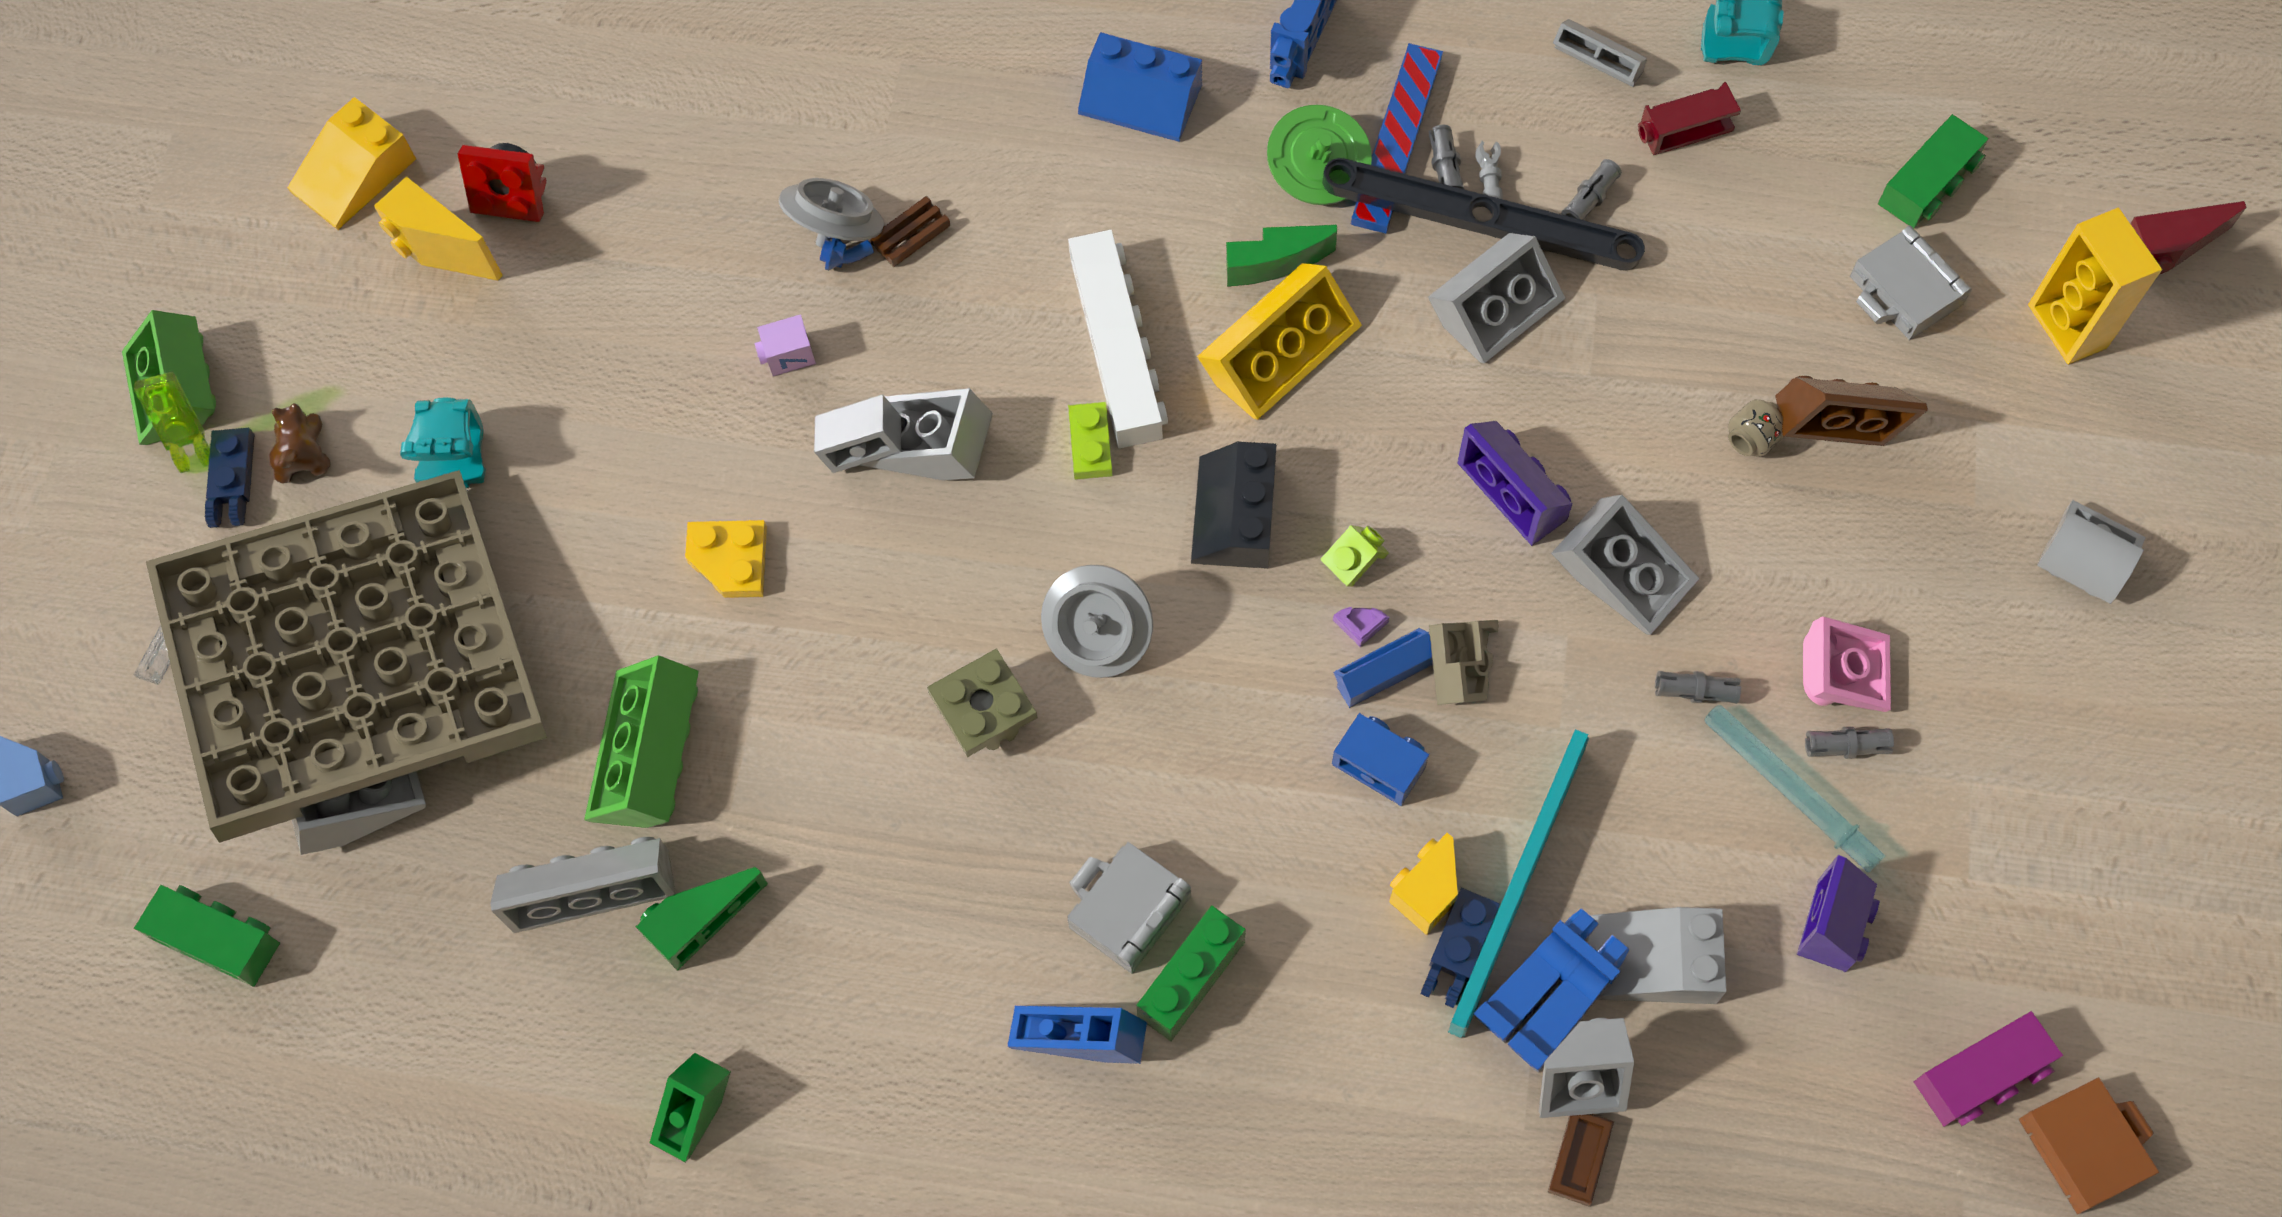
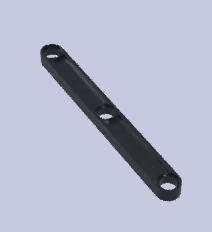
(1455, 207)

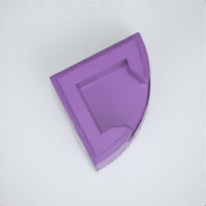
(1360, 623)

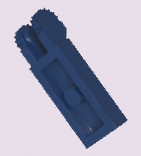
(229, 475)
(1461, 942)

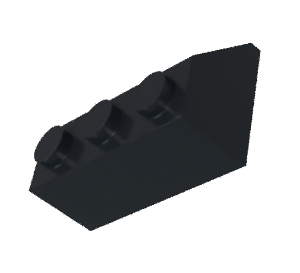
(1234, 506)

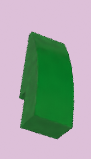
(1278, 253)

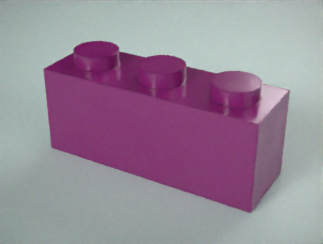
(1989, 1070)

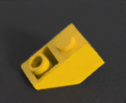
(1430, 887)

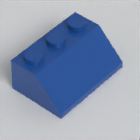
(1140, 86)

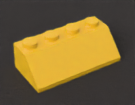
(1280, 339)

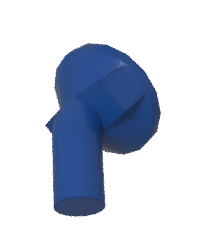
(836, 254)

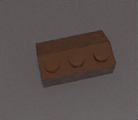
(1846, 411)

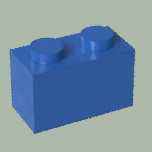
(1380, 758)

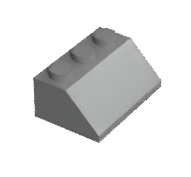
(1498, 296)

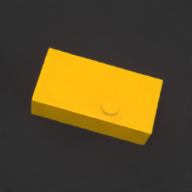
(2094, 285)

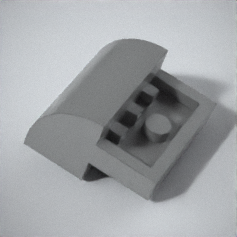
(2092, 552)

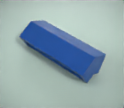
(1384, 667)

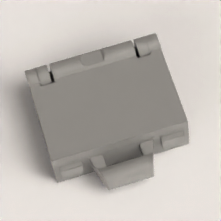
(1908, 284)
(1126, 905)

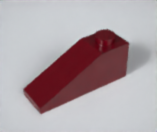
(2181, 233)

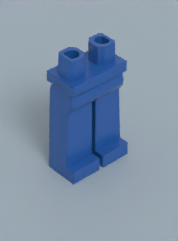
(1296, 39)
(1559, 957)

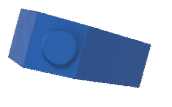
(1079, 1033)

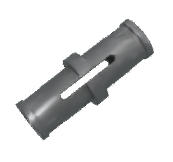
(1445, 158)
(1593, 191)
(1697, 687)
(1849, 742)

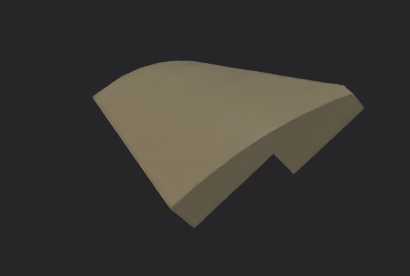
(1461, 660)

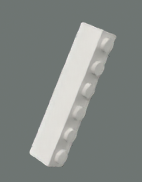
(1116, 340)

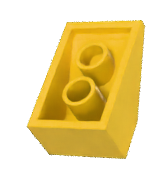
(350, 163)
(433, 233)

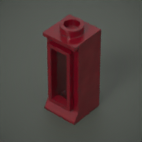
(1688, 119)

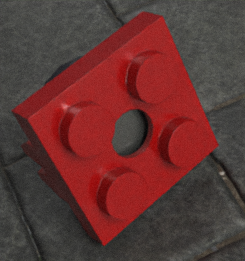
(502, 181)

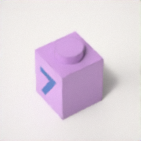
(784, 345)

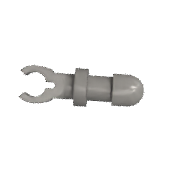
(1490, 173)

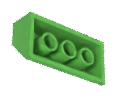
(642, 744)

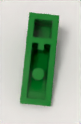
(692, 917)

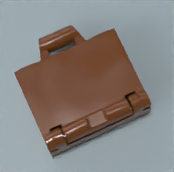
(2091, 1144)

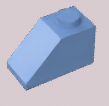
(27, 778)

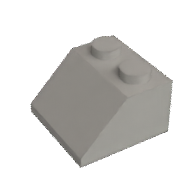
(1588, 1071)

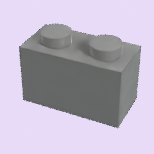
(857, 433)

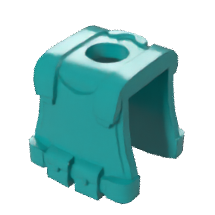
(1742, 30)
(446, 439)

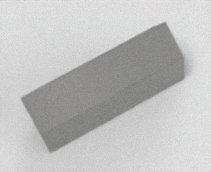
(1602, 47)

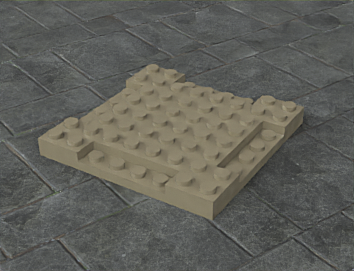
(340, 653)

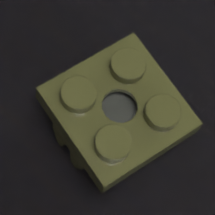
(982, 703)

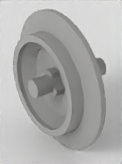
(831, 210)
(1097, 621)

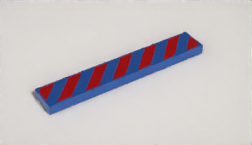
(1401, 126)

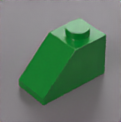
(689, 1105)

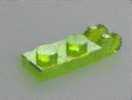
(173, 418)

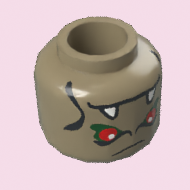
(1756, 428)

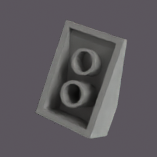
(939, 434)
(1626, 563)
(357, 813)
(1671, 954)

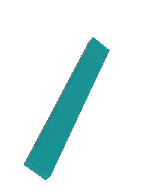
(1518, 885)

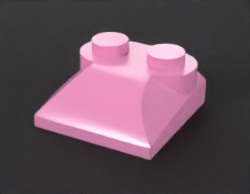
(1847, 665)

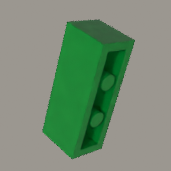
(1934, 172)
(208, 933)
(1191, 973)

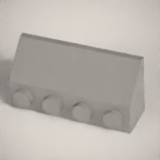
(583, 885)

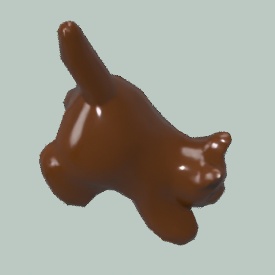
(296, 444)

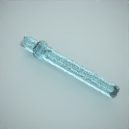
(1795, 789)

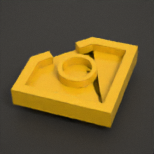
(729, 555)

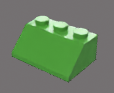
(165, 345)

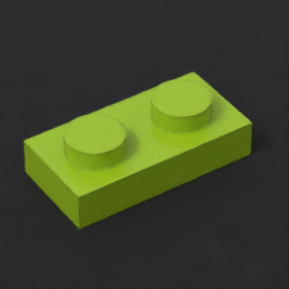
(1090, 440)

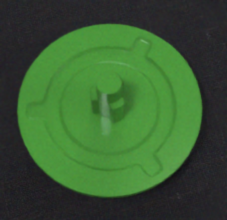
(1305, 144)

